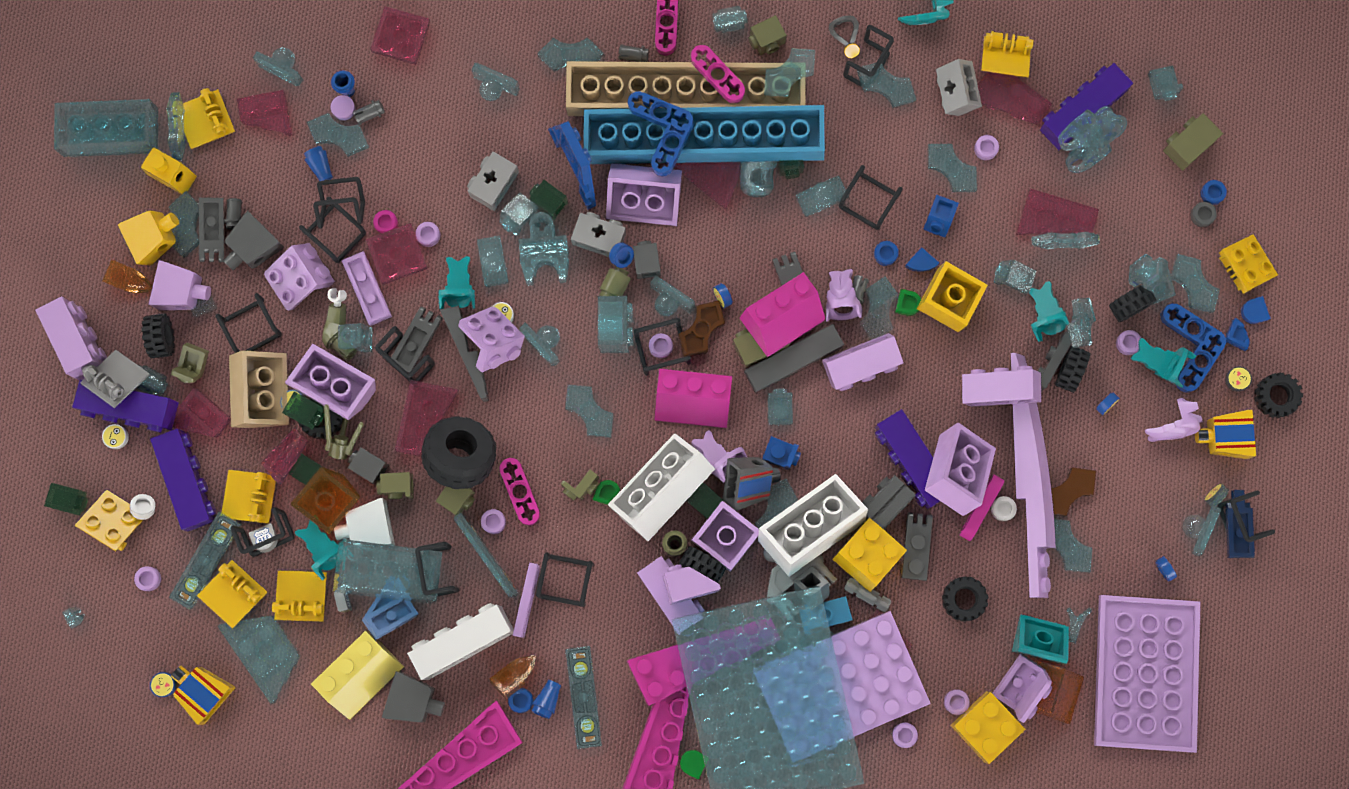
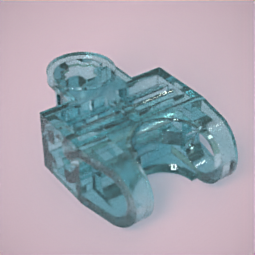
(1091, 136)
(543, 249)

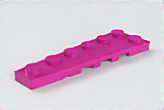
(658, 673)
(659, 744)
(470, 751)

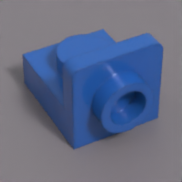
(941, 216)
(781, 453)

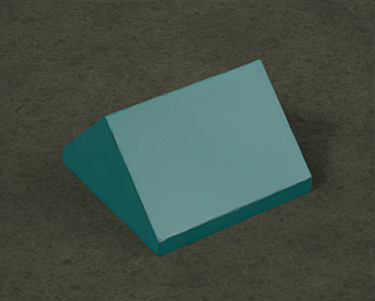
(1042, 639)

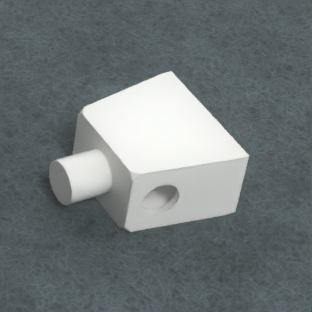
(367, 524)

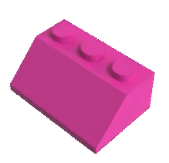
(784, 314)
(693, 398)

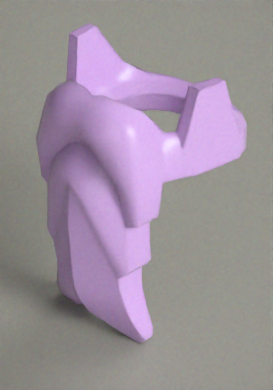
(842, 294)
(1179, 429)
(716, 454)

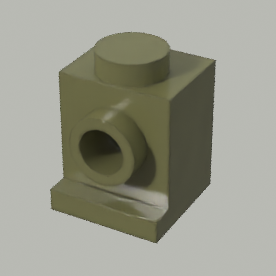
(396, 485)

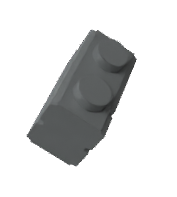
(888, 501)

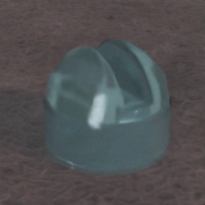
(71, 616)

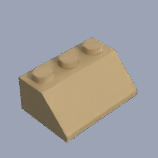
(257, 388)

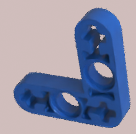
(672, 129)
(1201, 340)

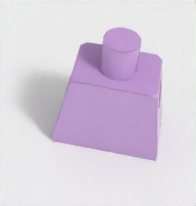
(177, 288)

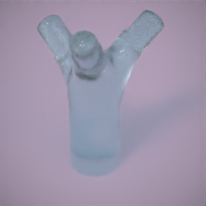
(1076, 623)

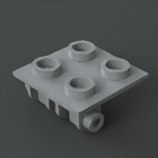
(113, 378)

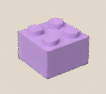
(726, 536)

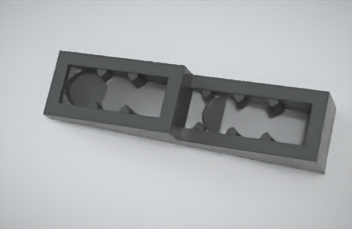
(452, 317)
(794, 358)

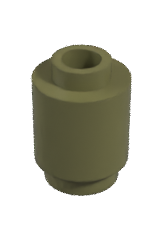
(615, 282)
(669, 537)

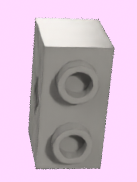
(958, 87)
(492, 193)
(588, 225)

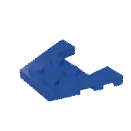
(578, 158)

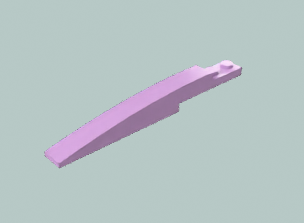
(1033, 487)

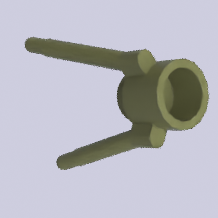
(339, 446)

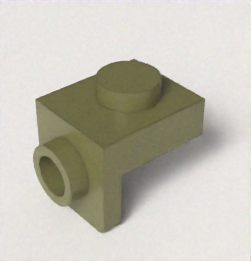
(191, 363)
(586, 485)

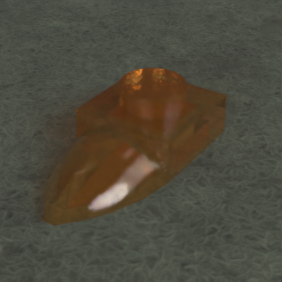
(126, 278)
(512, 676)

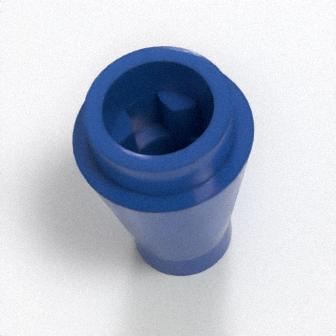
(343, 83)
(318, 162)
(546, 701)

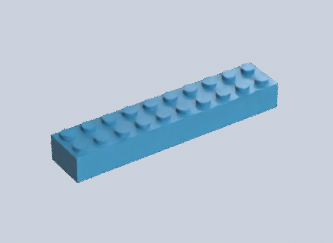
(716, 135)

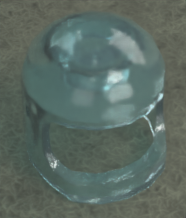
(757, 178)

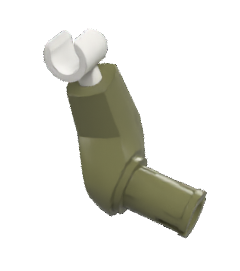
(336, 316)

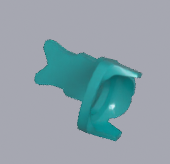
(939, 13)
(458, 290)
(1051, 316)
(1164, 363)
(321, 547)

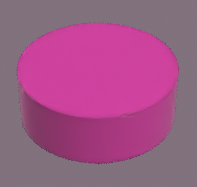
(385, 221)

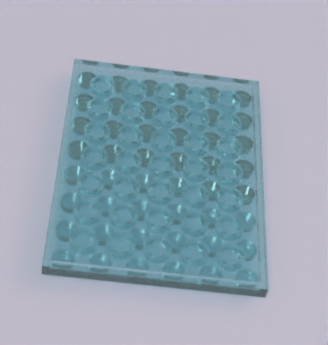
(768, 695)

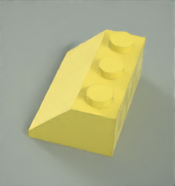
(357, 675)

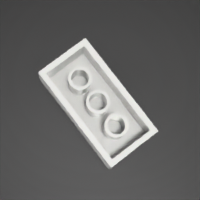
(661, 486)
(812, 525)
(461, 642)

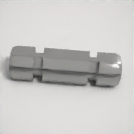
(869, 597)

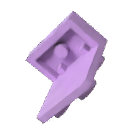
(297, 275)
(494, 336)
(1024, 687)

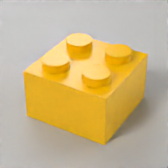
(952, 296)
(869, 554)
(987, 727)

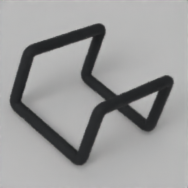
(882, 59)
(896, 194)
(359, 212)
(308, 232)
(221, 320)
(636, 334)
(408, 376)
(1233, 503)
(276, 511)
(440, 546)
(590, 564)

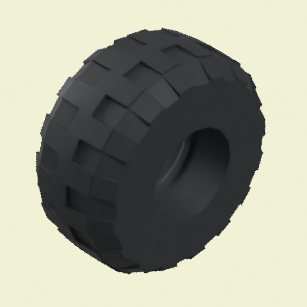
(455, 470)

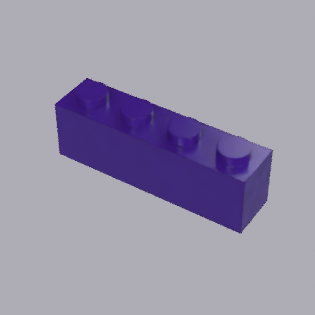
(1101, 92)
(135, 409)
(909, 453)
(183, 479)

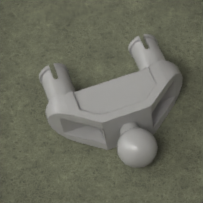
(780, 581)

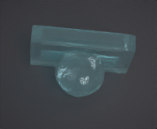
(280, 65)
(493, 82)
(821, 196)
(492, 261)
(670, 298)
(546, 338)
(1196, 527)

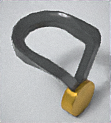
(851, 48)

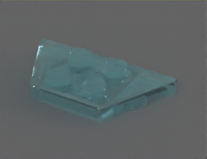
(264, 652)

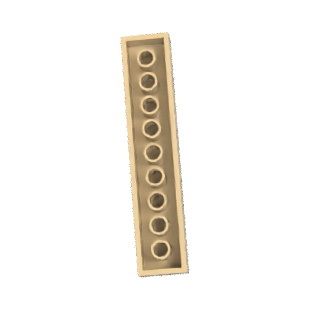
(678, 83)

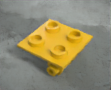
(1006, 55)
(206, 118)
(1248, 263)
(249, 496)
(109, 521)
(232, 593)
(300, 596)

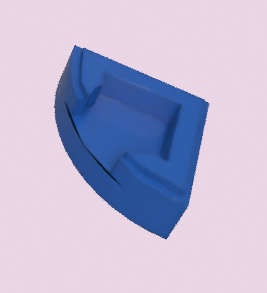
(922, 261)
(1237, 335)

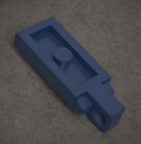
(1236, 544)

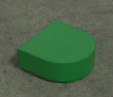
(907, 303)
(606, 492)
(692, 763)

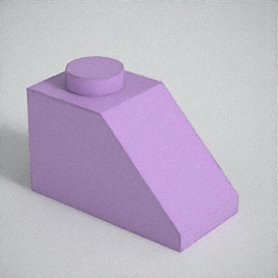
(687, 584)

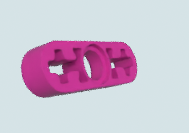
(672, 37)
(718, 64)
(507, 477)
(977, 515)

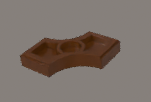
(707, 319)
(1078, 484)

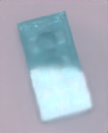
(105, 127)
(385, 571)

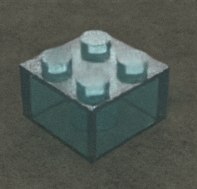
(613, 324)

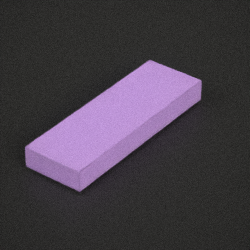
(366, 288)
(526, 600)

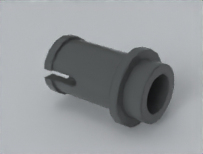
(633, 53)
(369, 111)
(233, 212)
(860, 286)

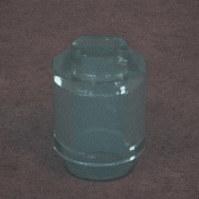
(729, 19)
(154, 383)

